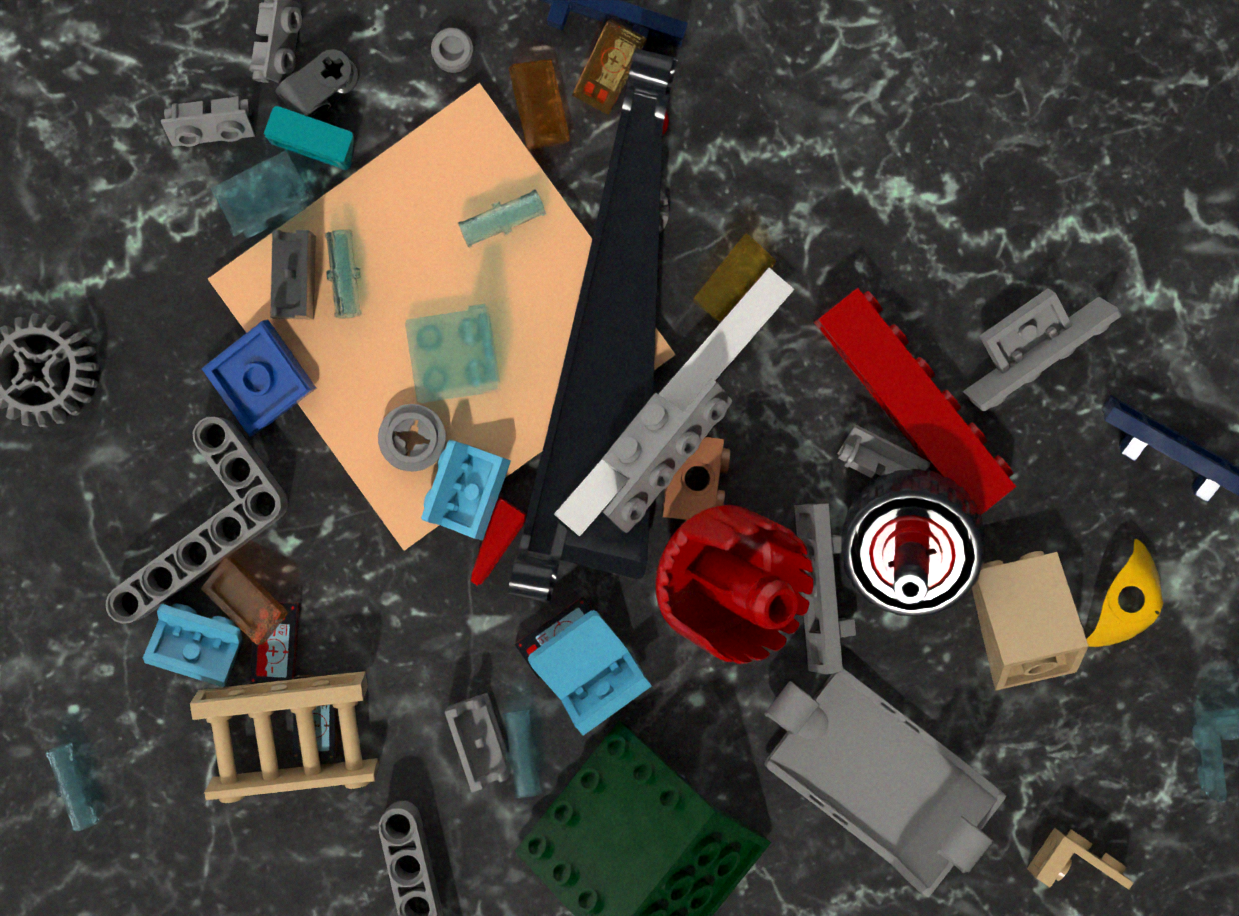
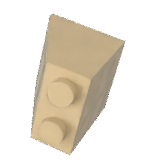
(1028, 620)

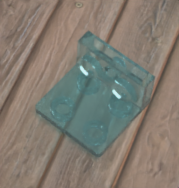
(453, 354)

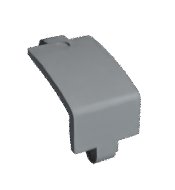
(883, 779)

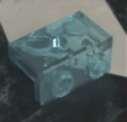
(261, 194)

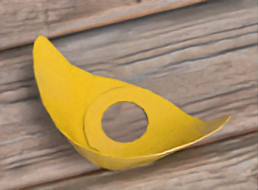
(1115, 623)

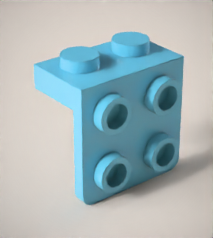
(589, 671)

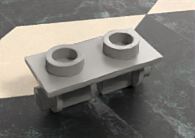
(281, 23)
(189, 125)
(876, 455)

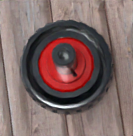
(913, 543)

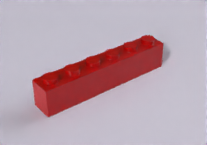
(912, 399)

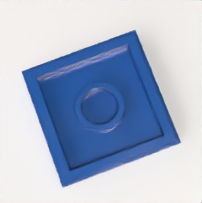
(258, 378)

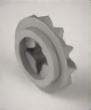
(395, 449)

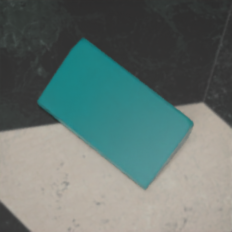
(310, 137)

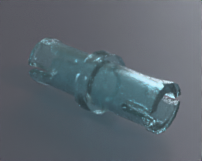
(501, 218)
(343, 274)
(522, 753)
(72, 787)

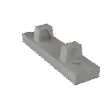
(821, 621)

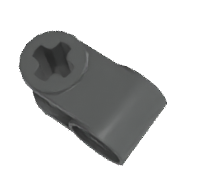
(313, 87)

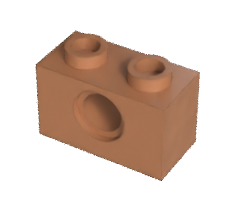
(683, 502)

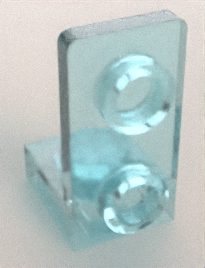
(1207, 739)

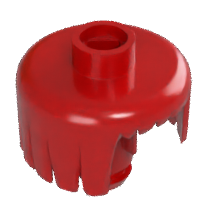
(734, 583)

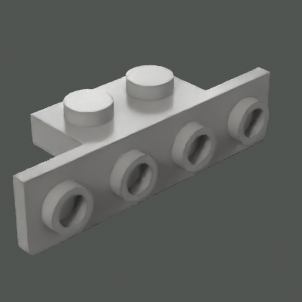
(1033, 341)
(657, 447)

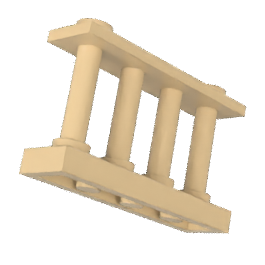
(301, 697)

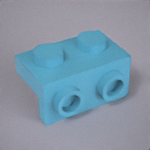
(465, 489)
(194, 644)

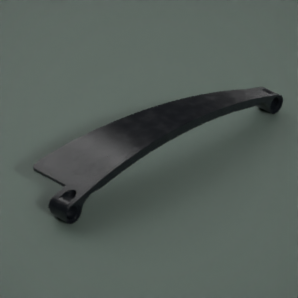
(608, 352)

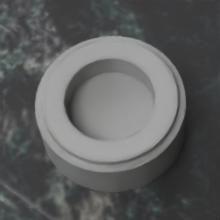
(452, 50)

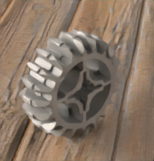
(69, 351)

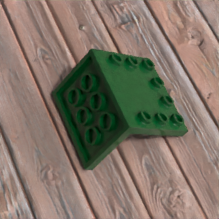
(638, 838)

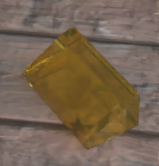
(734, 278)

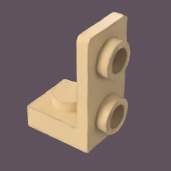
(1054, 859)

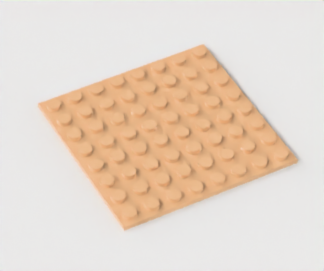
(419, 266)

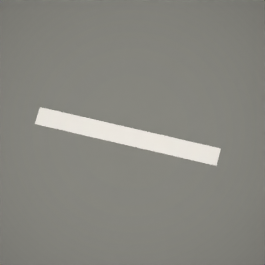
(704, 364)

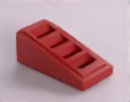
(501, 531)

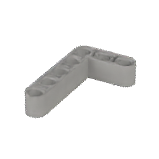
(210, 533)
(412, 843)

